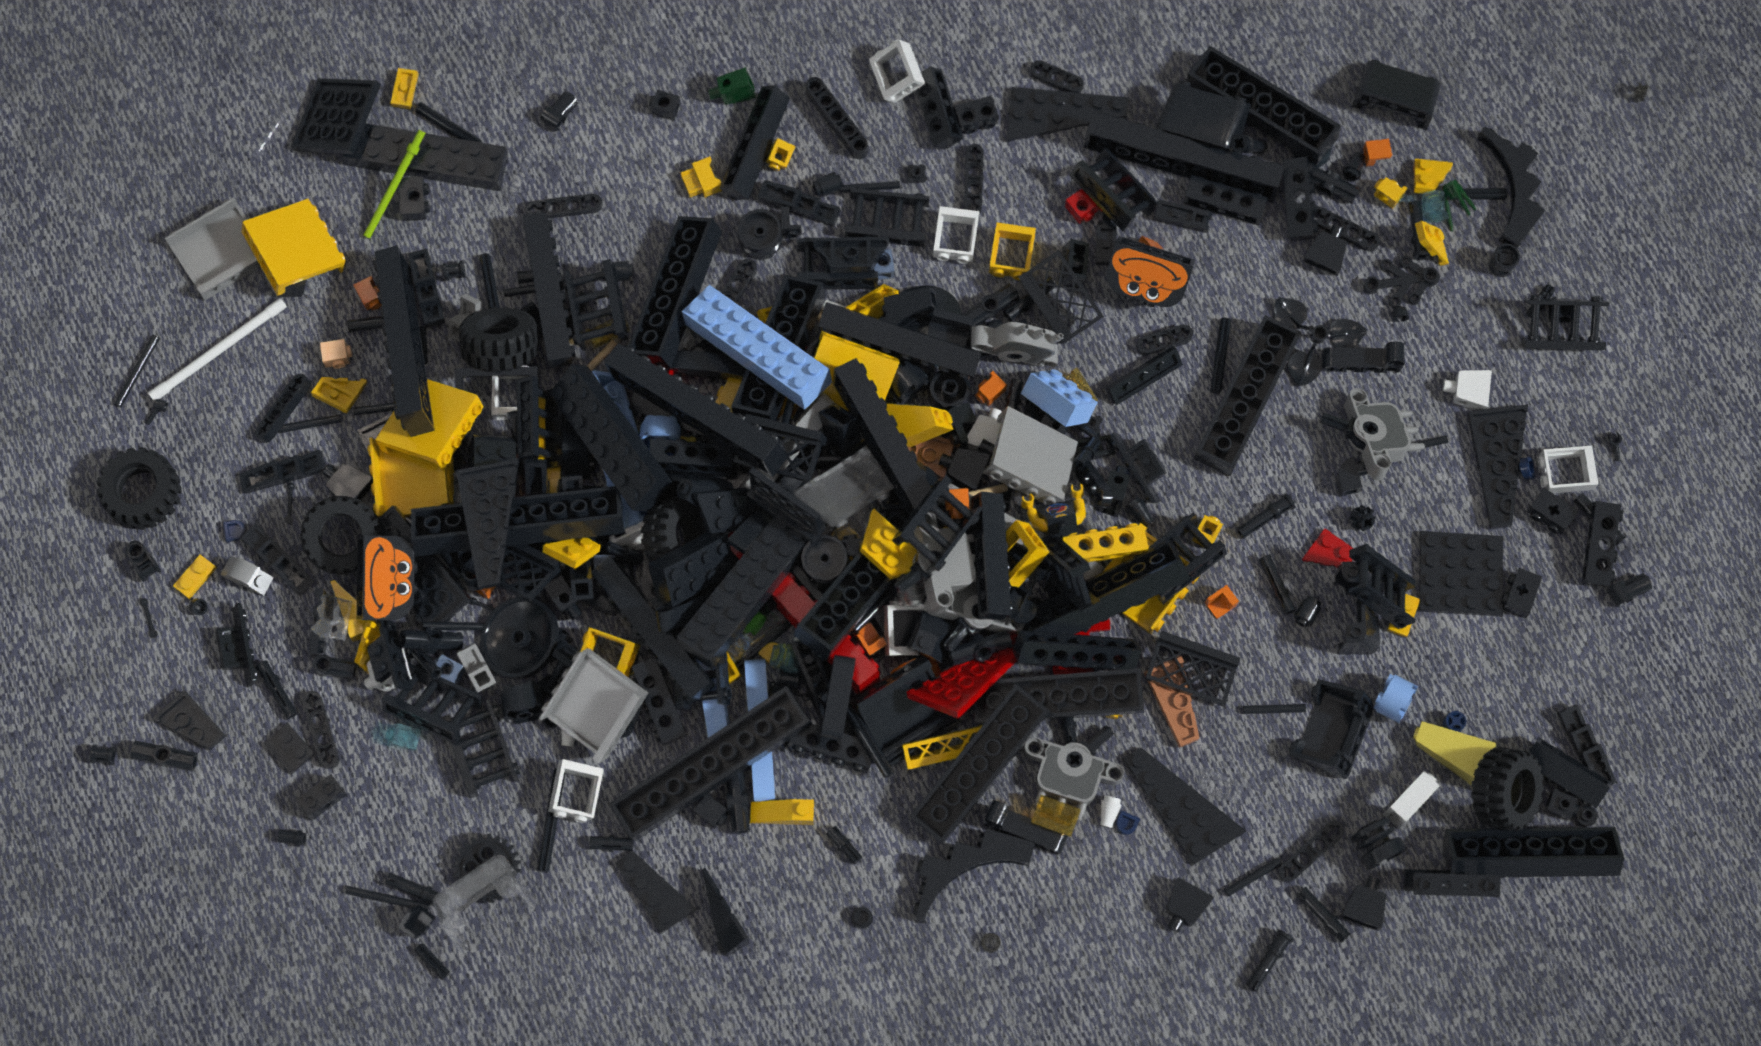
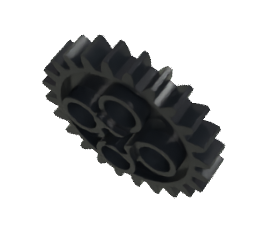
(478, 847)

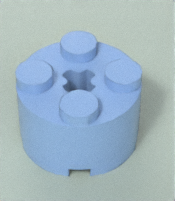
(659, 427)
(1396, 698)

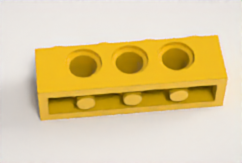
(1135, 534)

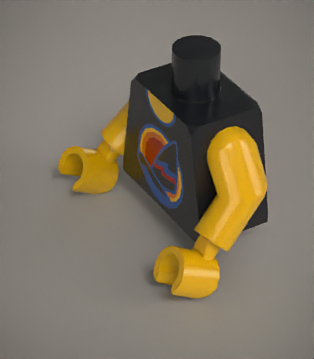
(1057, 518)

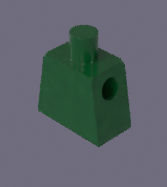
(734, 87)

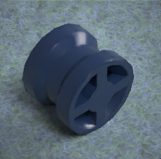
(1458, 719)

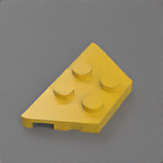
(882, 551)

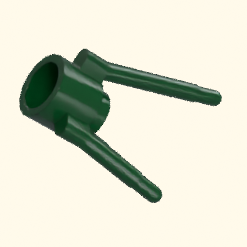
(1455, 190)

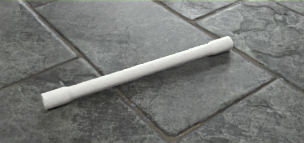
(269, 312)

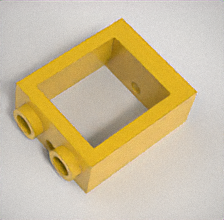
(1016, 233)
(1033, 557)
(628, 655)

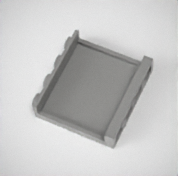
(214, 249)
(1031, 457)
(594, 703)

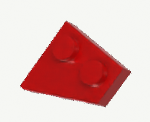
(1328, 550)

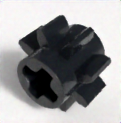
(1362, 518)

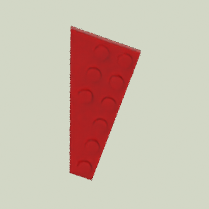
(964, 683)

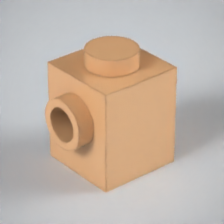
(336, 353)

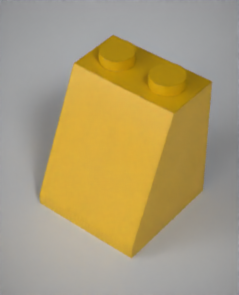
(920, 422)

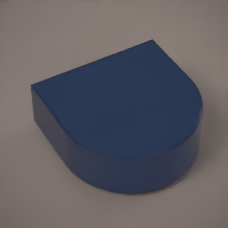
(1527, 468)
(233, 530)
(1126, 823)

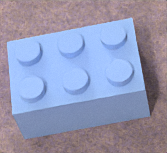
(1059, 397)

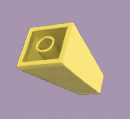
(1452, 749)

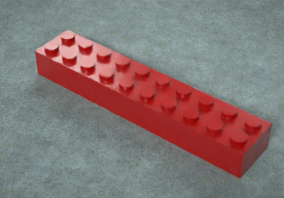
(795, 604)

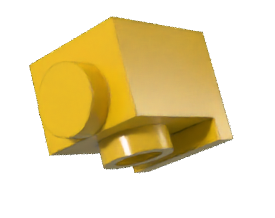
(784, 149)
(1389, 191)
(1212, 524)

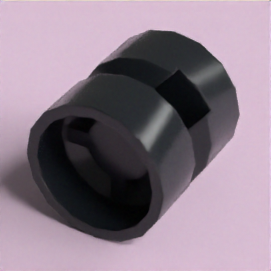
(1504, 260)

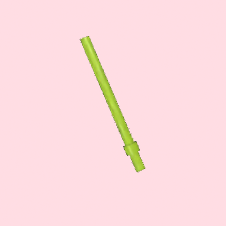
(412, 149)

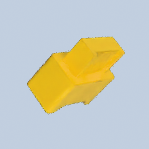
(701, 179)

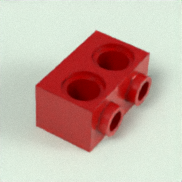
(1080, 198)

